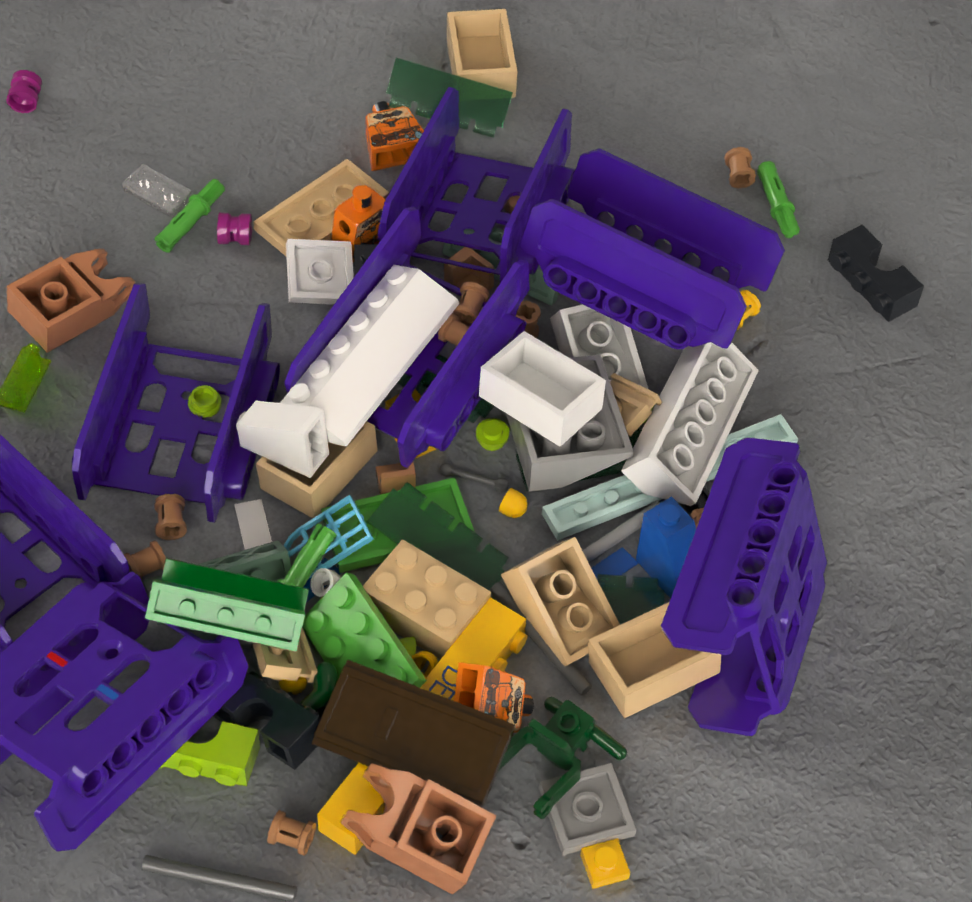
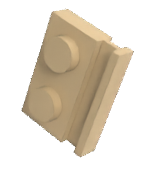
(633, 402)
(286, 664)

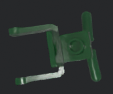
(558, 741)

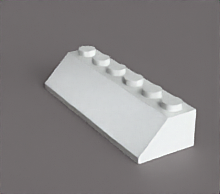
(373, 351)
(690, 423)

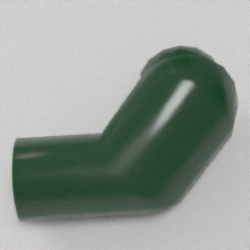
(323, 686)

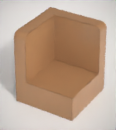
(458, 275)
(394, 477)

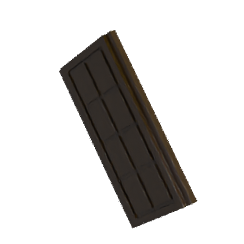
(413, 731)

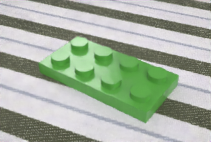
(443, 492)
(351, 628)

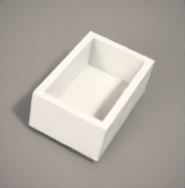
(541, 388)

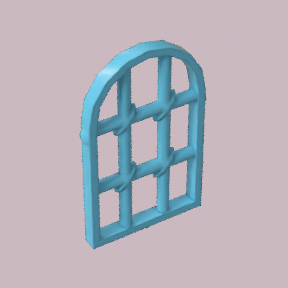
(334, 527)

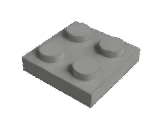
(590, 810)

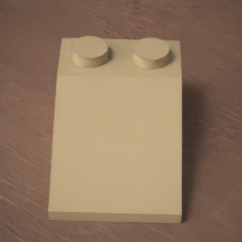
(561, 599)

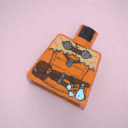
(391, 135)
(358, 218)
(493, 693)

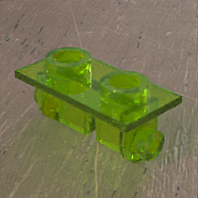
(23, 379)

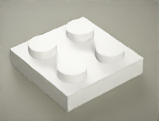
(318, 270)

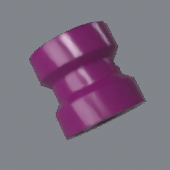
(24, 91)
(234, 229)

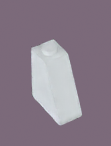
(285, 434)

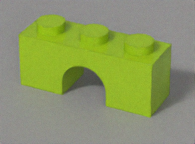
(225, 758)

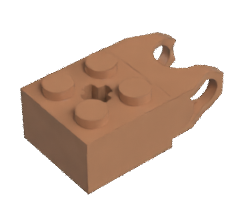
(66, 298)
(409, 827)

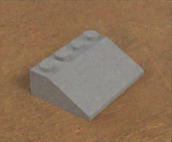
(591, 449)

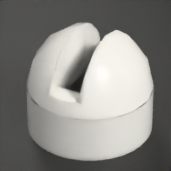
(322, 578)

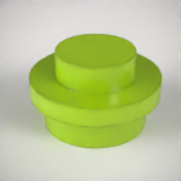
(204, 401)
(492, 434)

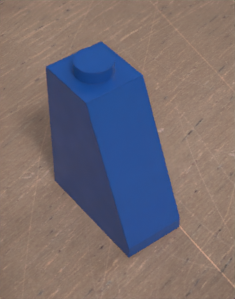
(665, 542)

